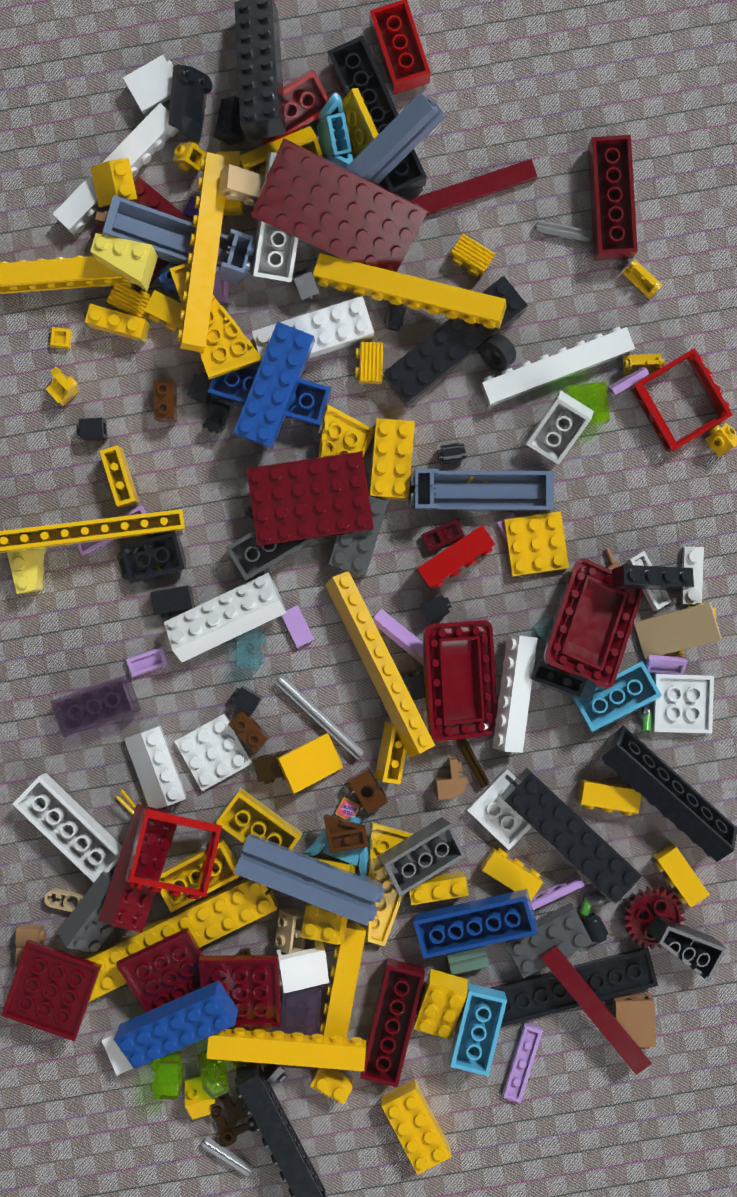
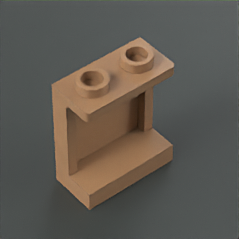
(637, 1017)

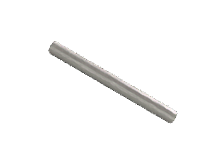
(319, 717)

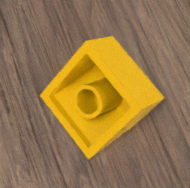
(113, 179)

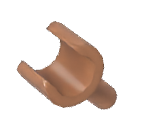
(611, 559)

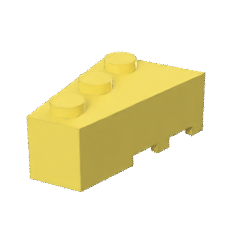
(126, 257)
(27, 569)

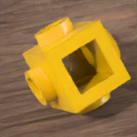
(188, 156)
(722, 439)

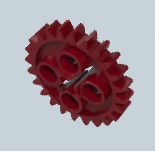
(638, 926)

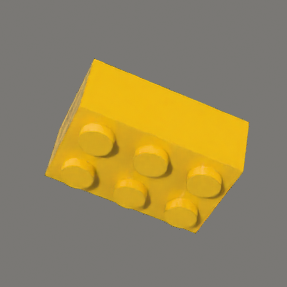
(441, 1004)

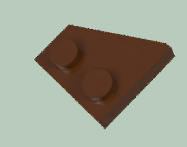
(344, 834)

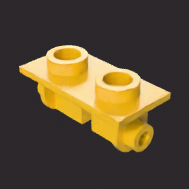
(642, 279)
(650, 361)

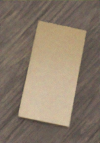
(678, 630)

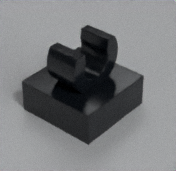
(274, 1072)

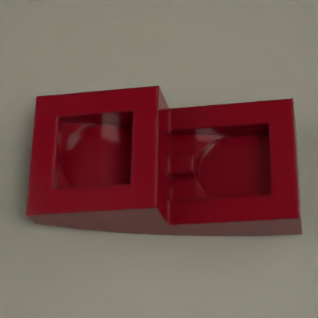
(443, 535)

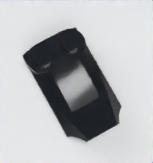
(188, 100)
(152, 557)

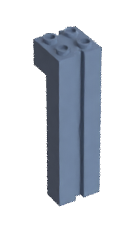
(398, 139)
(172, 237)
(504, 491)
(310, 879)

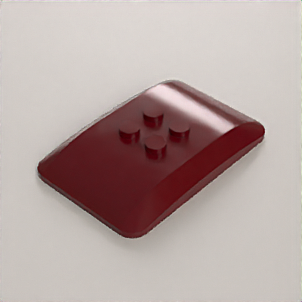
(592, 625)
(459, 680)

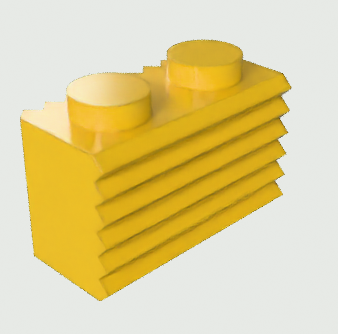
(471, 255)
(128, 300)
(370, 363)
(332, 1084)

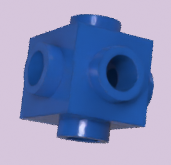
(166, 279)

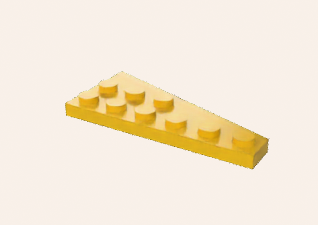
(226, 344)
(342, 434)
(381, 840)

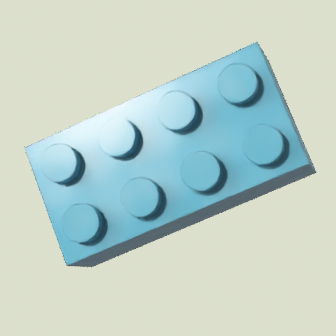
(630, 692)
(478, 1030)

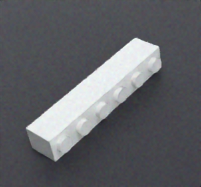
(515, 693)

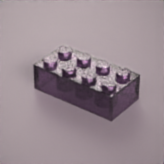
(95, 705)
(302, 1013)

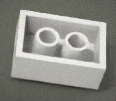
(560, 427)

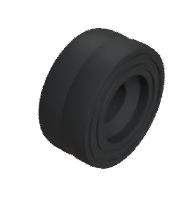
(498, 352)

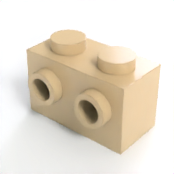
(240, 184)
(289, 930)

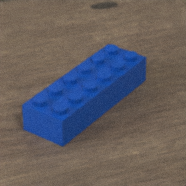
(274, 385)
(306, 404)
(475, 923)
(176, 1024)

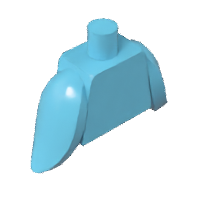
(334, 132)
(350, 856)

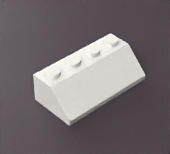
(155, 768)

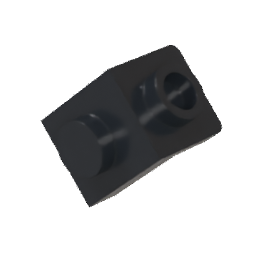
(216, 417)

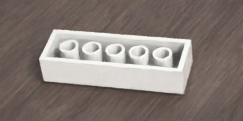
(274, 248)
(331, 326)
(224, 617)
(69, 827)

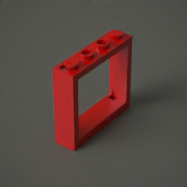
(712, 390)
(208, 861)

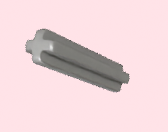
(563, 231)
(226, 1156)

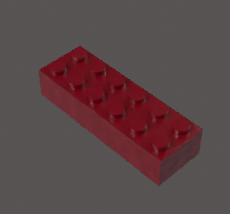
(612, 197)
(129, 905)
(392, 1022)

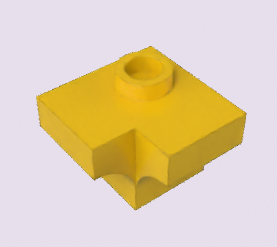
(62, 387)
(196, 1099)

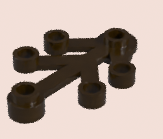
(235, 1113)

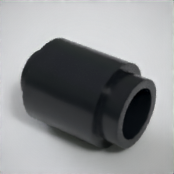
(394, 317)
(451, 453)
(595, 927)

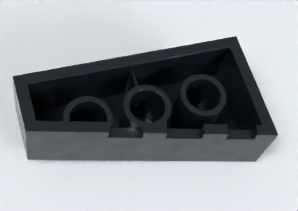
(691, 946)

